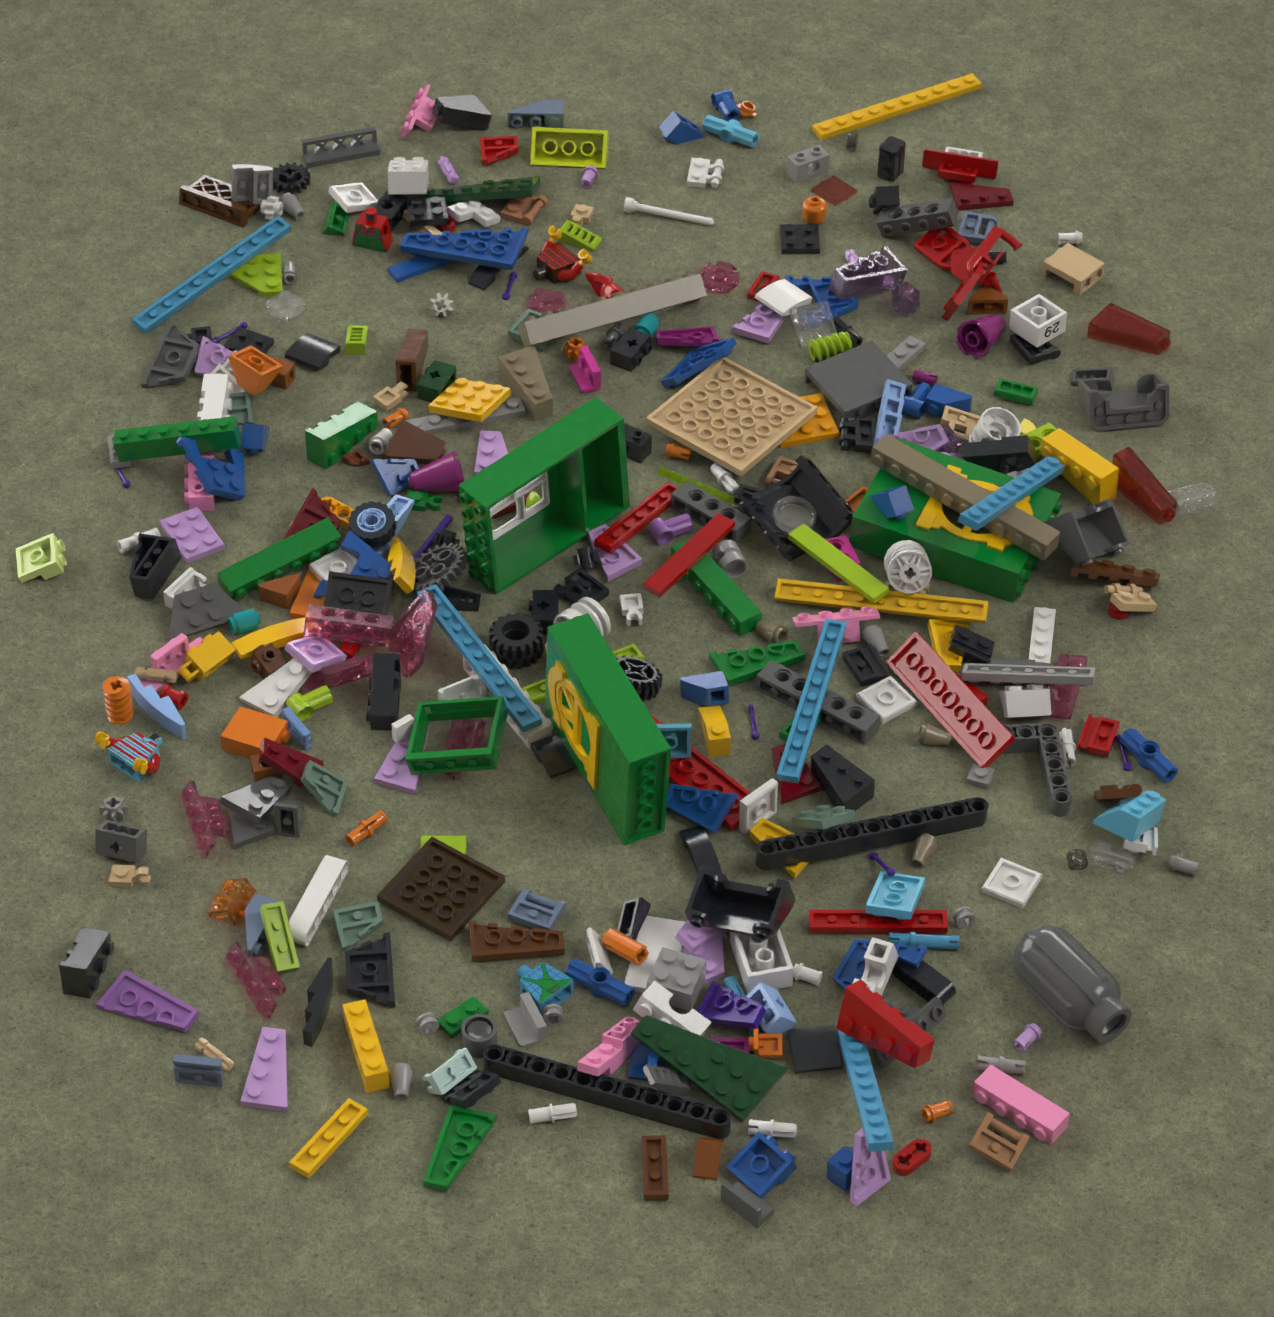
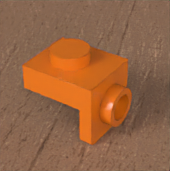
(766, 1045)

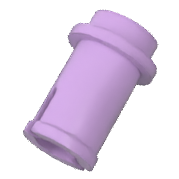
(590, 173)
(1027, 1037)

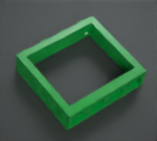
(463, 759)

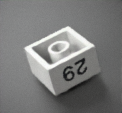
(1038, 320)

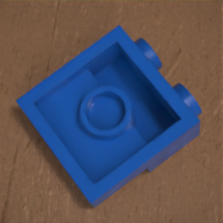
(762, 1164)

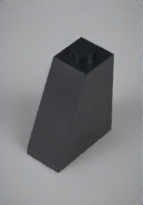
(462, 111)

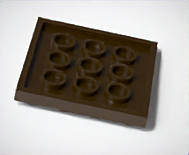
(441, 888)

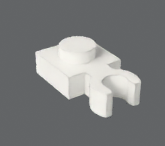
(632, 607)

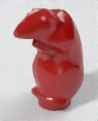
(602, 284)

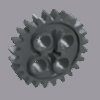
(439, 566)

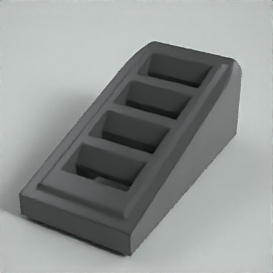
(1102, 376)
(667, 1080)

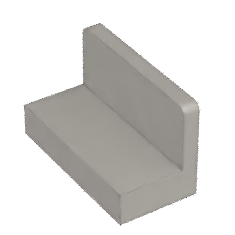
(526, 1022)

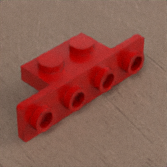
(959, 166)

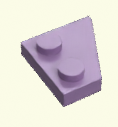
(715, 960)

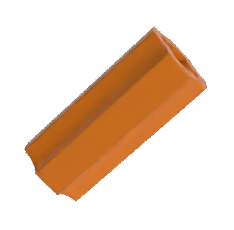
(625, 946)

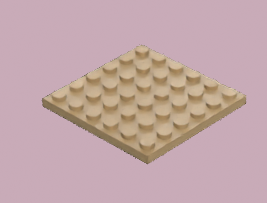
(731, 416)

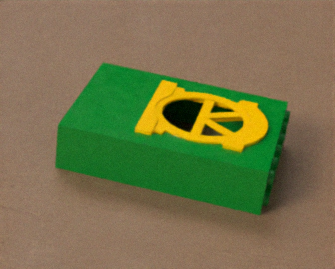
(955, 554)
(606, 729)

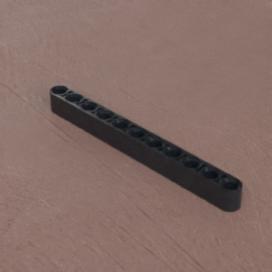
(871, 833)
(608, 1092)

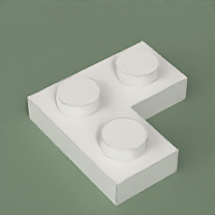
(475, 210)

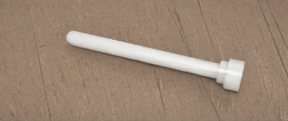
(631, 205)

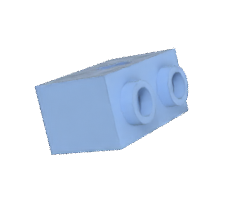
(777, 1015)

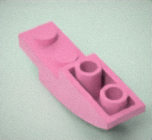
(613, 1051)

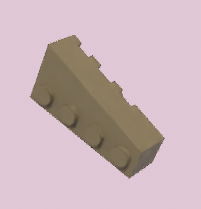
(526, 378)

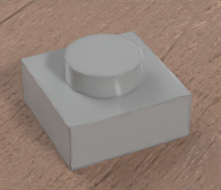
(980, 776)

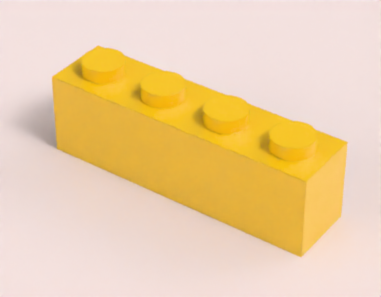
(366, 1046)

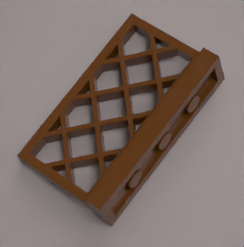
(214, 204)

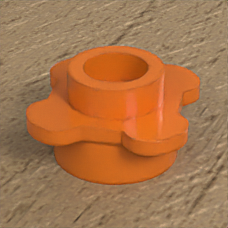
(747, 109)

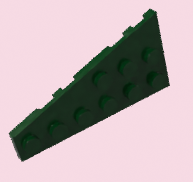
(487, 190)
(720, 1071)

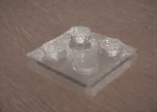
(812, 322)

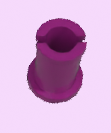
(926, 377)

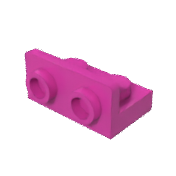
(586, 371)

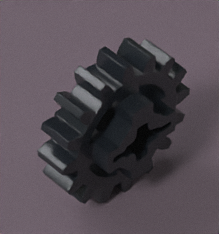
(290, 178)

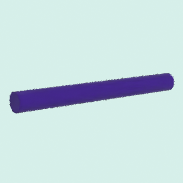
(429, 542)

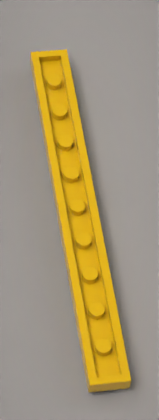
(896, 106)
(894, 603)

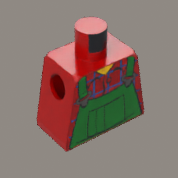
(372, 231)

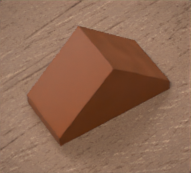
(987, 302)
(280, 591)
(708, 1158)

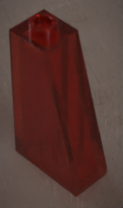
(1128, 330)
(1142, 487)

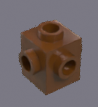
(266, 660)

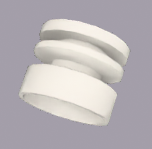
(995, 424)
(899, 559)
(584, 606)

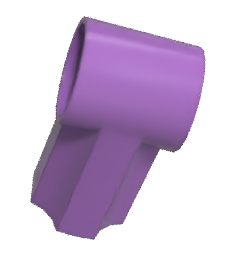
(665, 530)

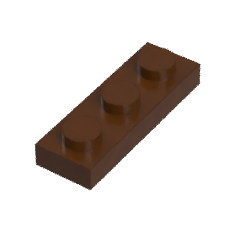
(655, 1168)

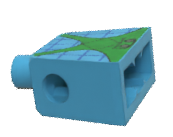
(545, 984)

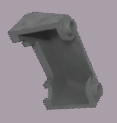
(1127, 408)
(1090, 532)

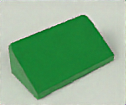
(335, 220)

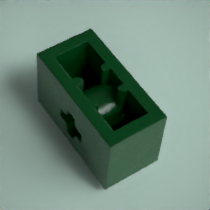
(435, 380)

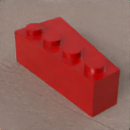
(882, 1027)

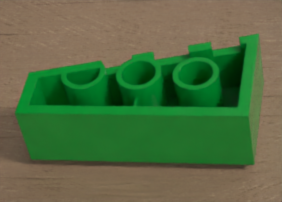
(339, 434)

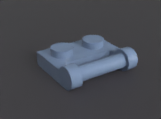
(971, 226)
(533, 914)

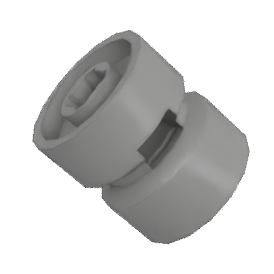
(729, 558)

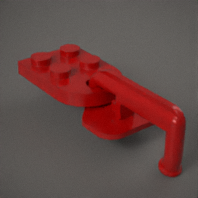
(951, 254)
(975, 271)

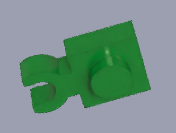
(423, 501)

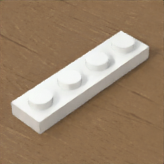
(1042, 636)

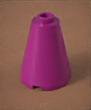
(980, 334)
(438, 476)

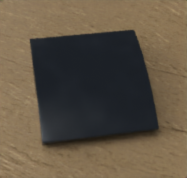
(312, 351)
(553, 756)
(815, 1049)

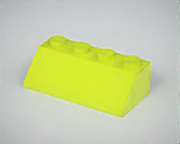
(569, 147)

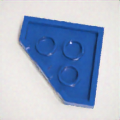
(697, 361)

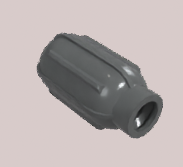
(1071, 983)

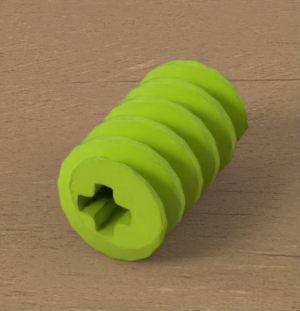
(829, 345)

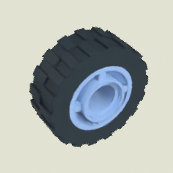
(373, 523)

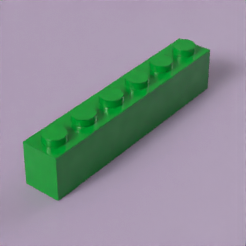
(161, 440)
(279, 559)
(722, 594)

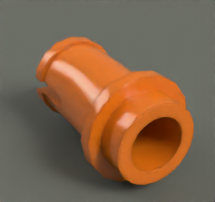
(396, 418)
(678, 452)
(933, 1112)

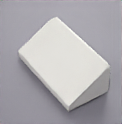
(597, 952)

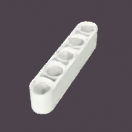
(317, 899)

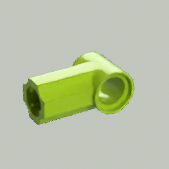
(306, 704)

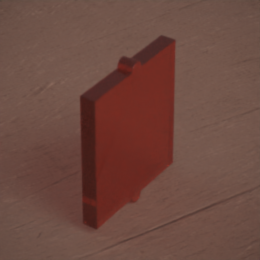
(834, 190)

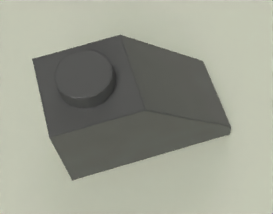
(289, 818)

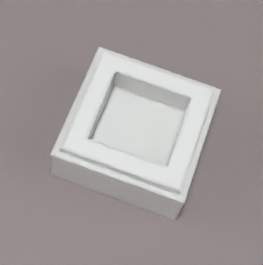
(402, 728)

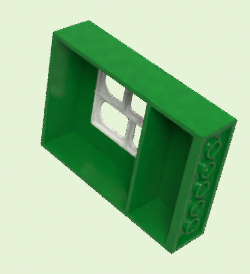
(583, 487)

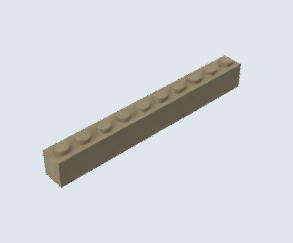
(611, 310)
(962, 494)

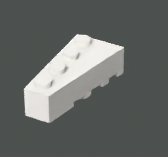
(215, 397)

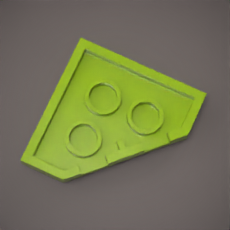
(261, 274)

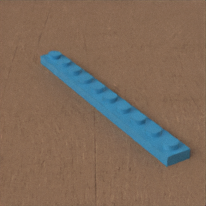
(211, 274)
(1011, 493)
(483, 662)
(811, 701)
(866, 1093)

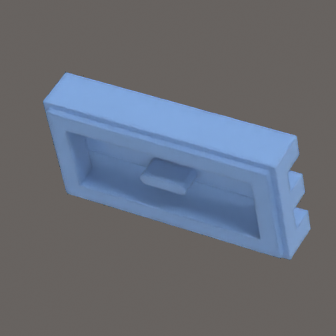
(297, 728)

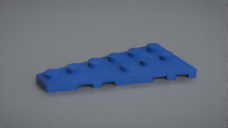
(469, 246)

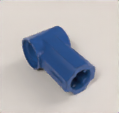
(725, 103)
(915, 403)

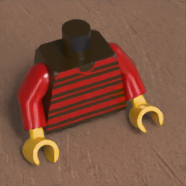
(557, 261)

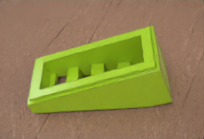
(573, 234)
(356, 340)

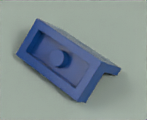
(640, 1057)

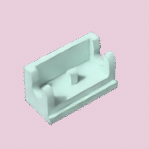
(450, 1072)

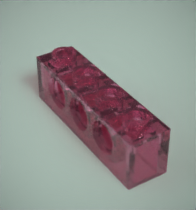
(348, 625)

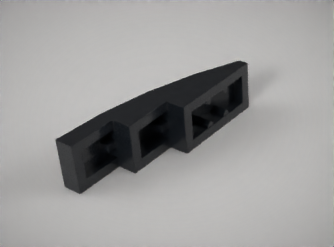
(319, 1000)

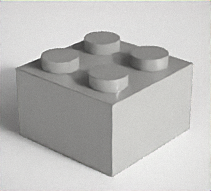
(680, 975)

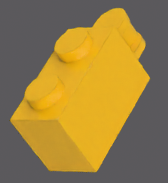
(206, 657)

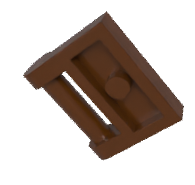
(1113, 792)

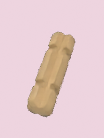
(157, 675)
(211, 1051)

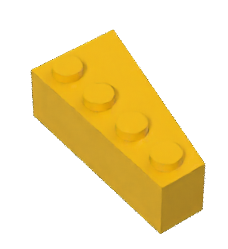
(1083, 468)

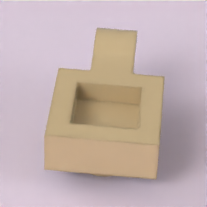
(581, 214)
(390, 397)
(125, 875)

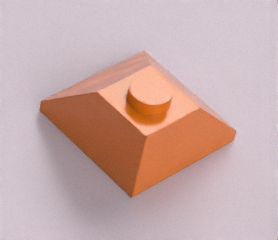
(253, 369)

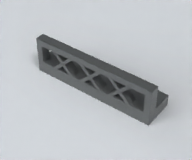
(340, 151)

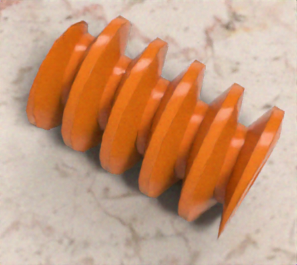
(118, 700)

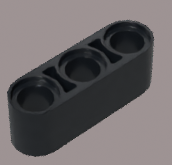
(925, 981)

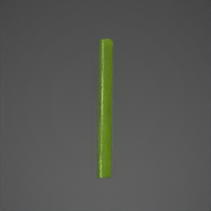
(682, 479)

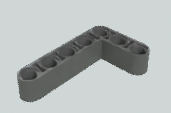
(1046, 741)

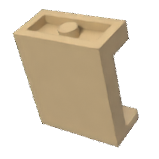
(1074, 267)

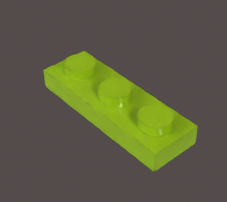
(279, 937)

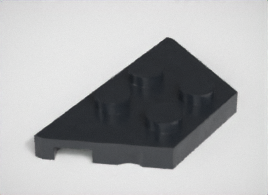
(371, 971)

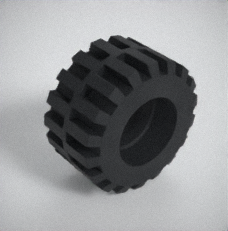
(516, 640)

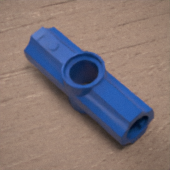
(1148, 755)
(600, 982)

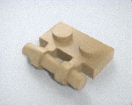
(960, 421)
(1130, 598)

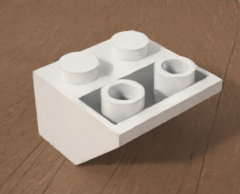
(1025, 702)

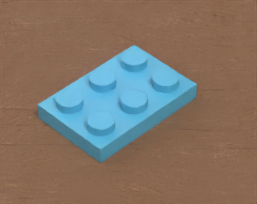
(895, 895)

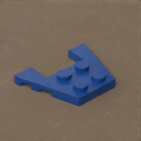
(821, 293)
(217, 476)
(368, 564)
(854, 963)

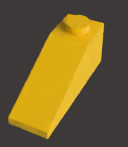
(715, 731)

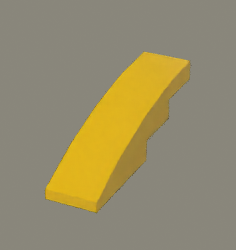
(402, 565)
(276, 634)

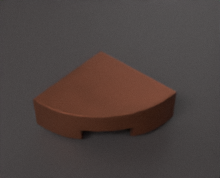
(355, 457)

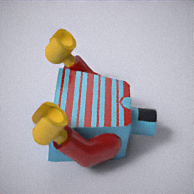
(132, 754)

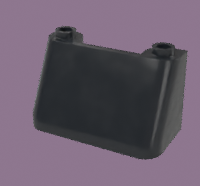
(738, 905)

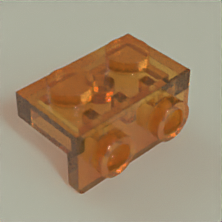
(232, 900)

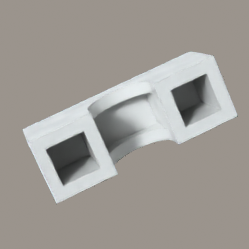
(878, 964)
(655, 1004)

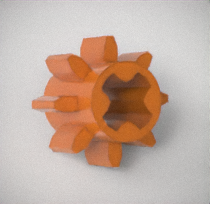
(572, 348)

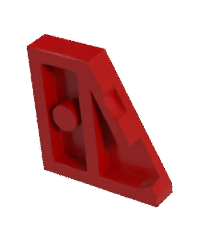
(497, 148)

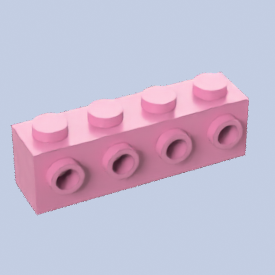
(196, 494)

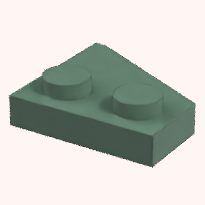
(357, 922)

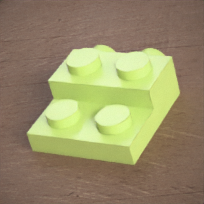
(41, 558)

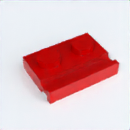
(1098, 735)

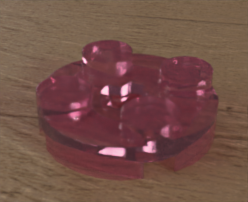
(711, 273)
(553, 298)

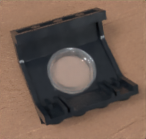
(798, 500)

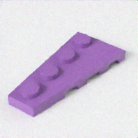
(144, 1002)

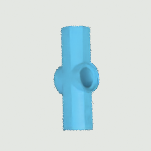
(730, 131)

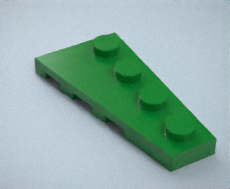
(746, 664)
(456, 1144)

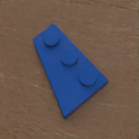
(701, 806)

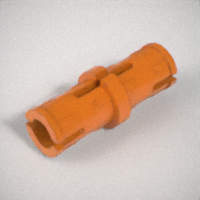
(366, 828)

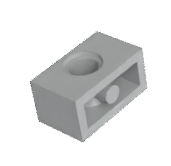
(807, 164)

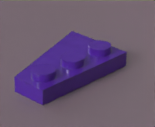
(729, 1009)

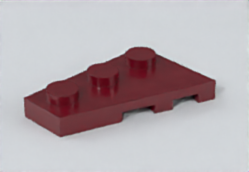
(979, 197)
(285, 759)
(791, 791)

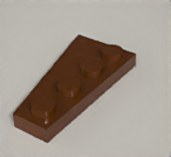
(1117, 573)
(512, 943)

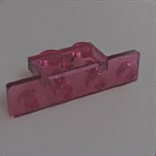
(339, 673)
(1065, 696)
(464, 735)
(204, 817)
(257, 979)

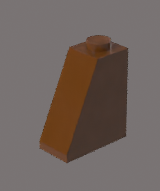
(414, 443)

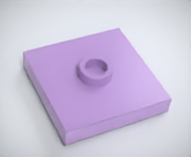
(315, 652)

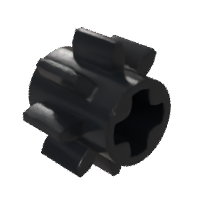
(445, 537)
(586, 558)

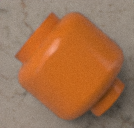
(814, 210)

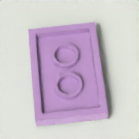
(193, 534)

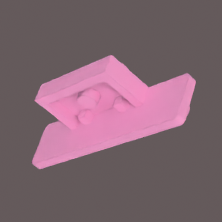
(421, 113)
(846, 615)
(170, 657)

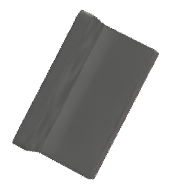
(746, 1203)

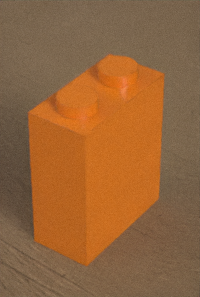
(249, 728)

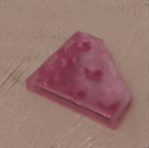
(413, 632)

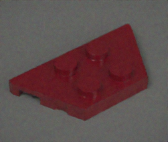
(312, 512)

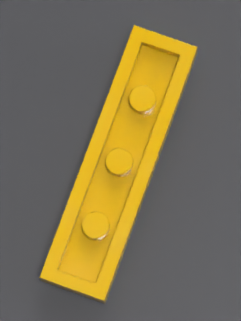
(328, 1138)

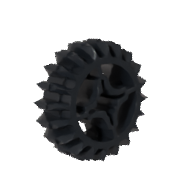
(642, 675)

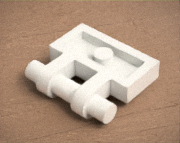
(699, 171)

